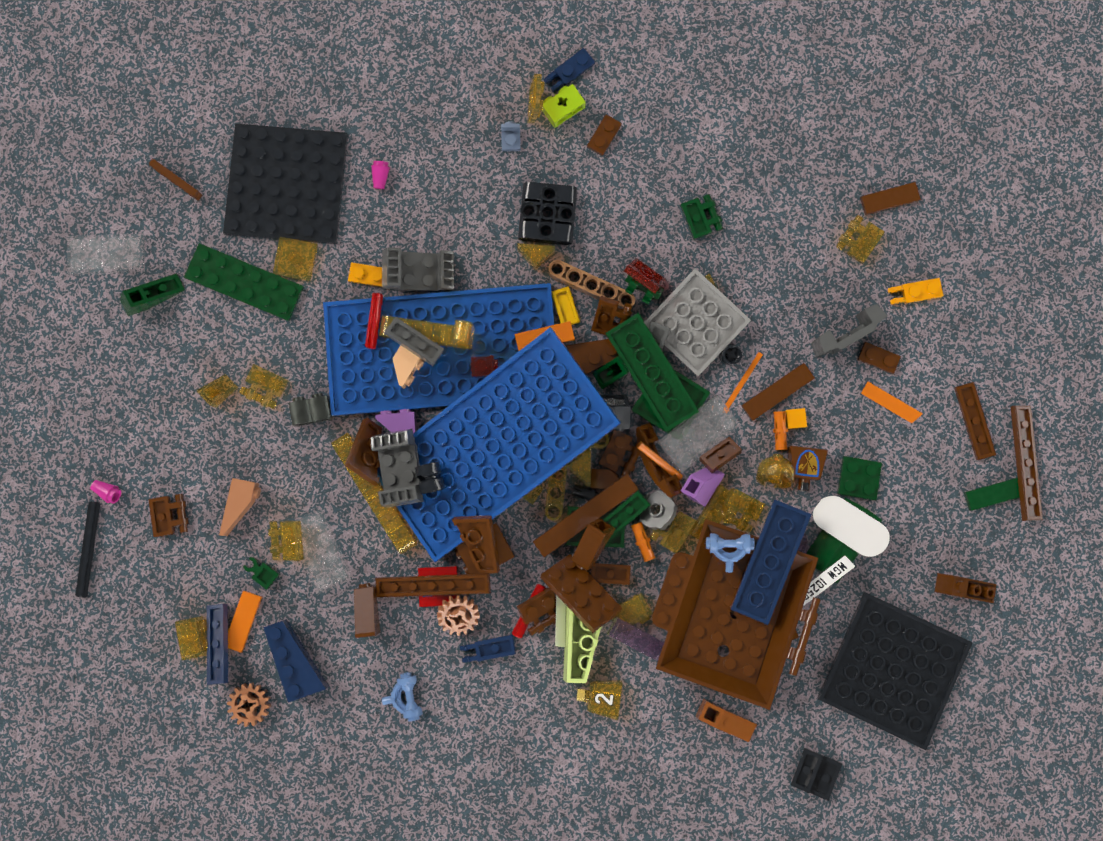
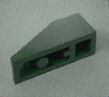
(150, 294)

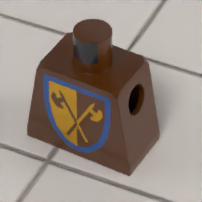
(807, 464)

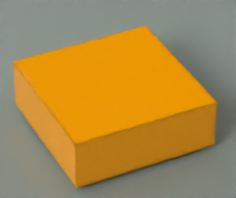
(796, 418)

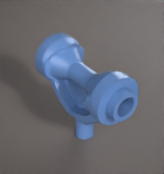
(743, 545)
(411, 709)

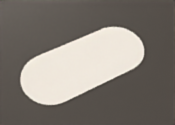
(851, 526)

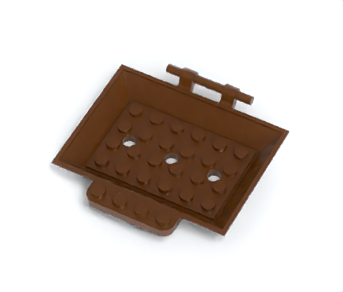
(698, 620)

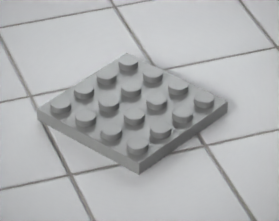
(699, 321)

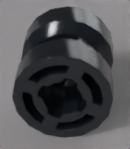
(734, 355)

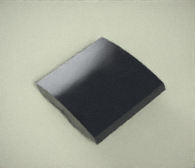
(816, 774)

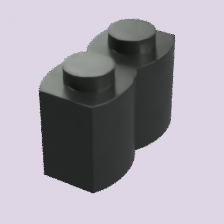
(310, 410)

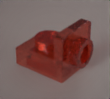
(483, 366)

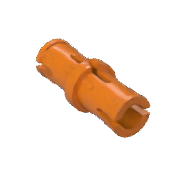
(780, 430)
(643, 541)

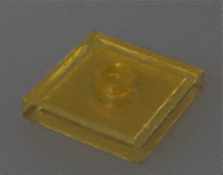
(295, 259)

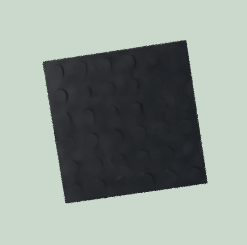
(285, 183)
(894, 670)

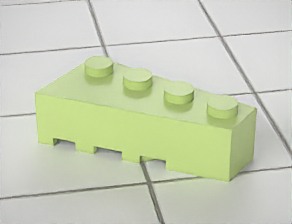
(578, 649)

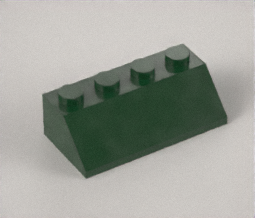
(830, 549)

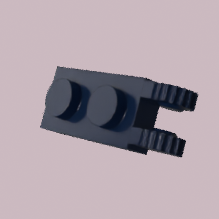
(570, 69)
(490, 648)

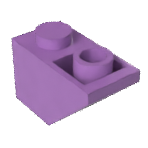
(398, 421)
(702, 485)

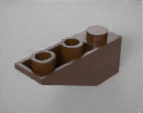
(965, 588)

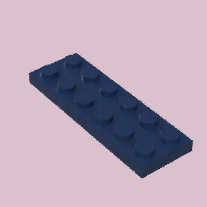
(770, 561)

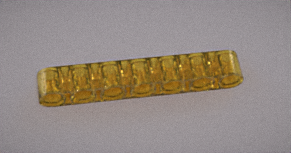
(388, 517)

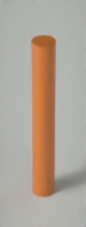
(658, 460)

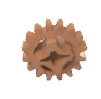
(456, 613)
(251, 712)

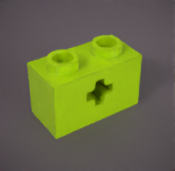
(559, 114)

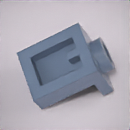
(510, 136)

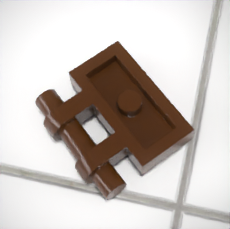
(606, 313)
(615, 452)
(162, 515)
(536, 607)

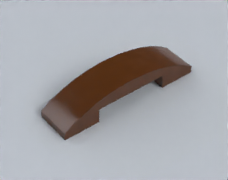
(668, 484)

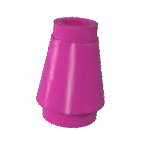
(379, 174)
(106, 491)

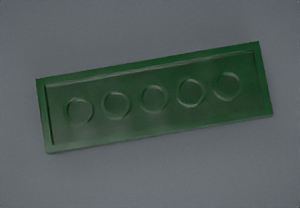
(243, 282)
(652, 372)

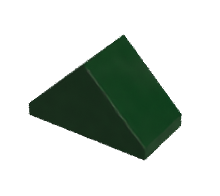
(611, 372)

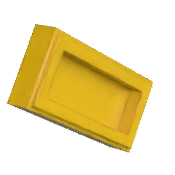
(565, 305)

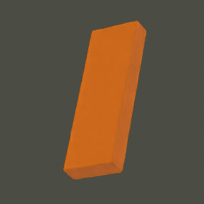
(563, 330)
(243, 620)

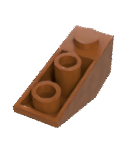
(725, 720)

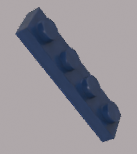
(217, 644)

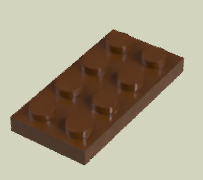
(581, 593)

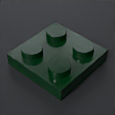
(859, 478)

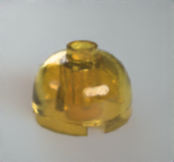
(776, 471)

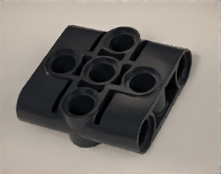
(532, 225)

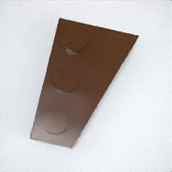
(593, 354)
(361, 457)
(480, 540)

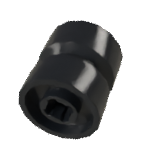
(429, 478)

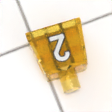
(602, 697)

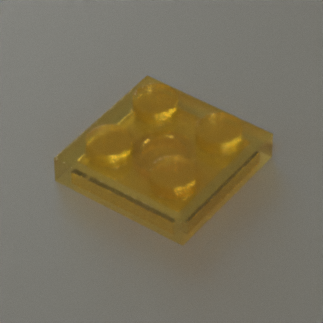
(535, 104)

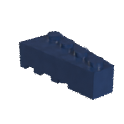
(295, 667)

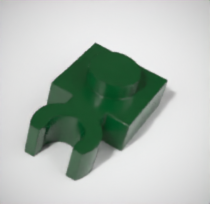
(264, 574)

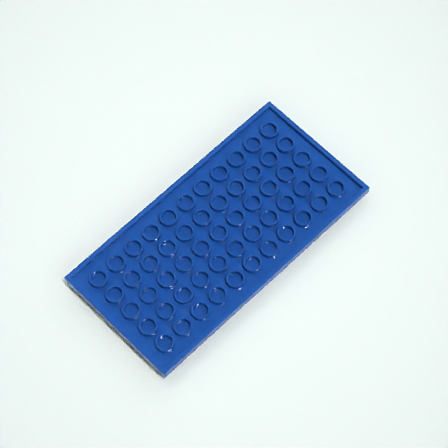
(366, 378)
(506, 439)

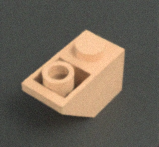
(405, 366)

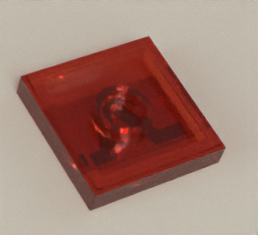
(645, 275)

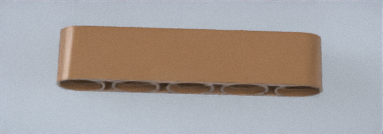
(585, 278)

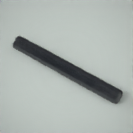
(87, 549)

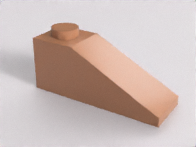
(239, 501)

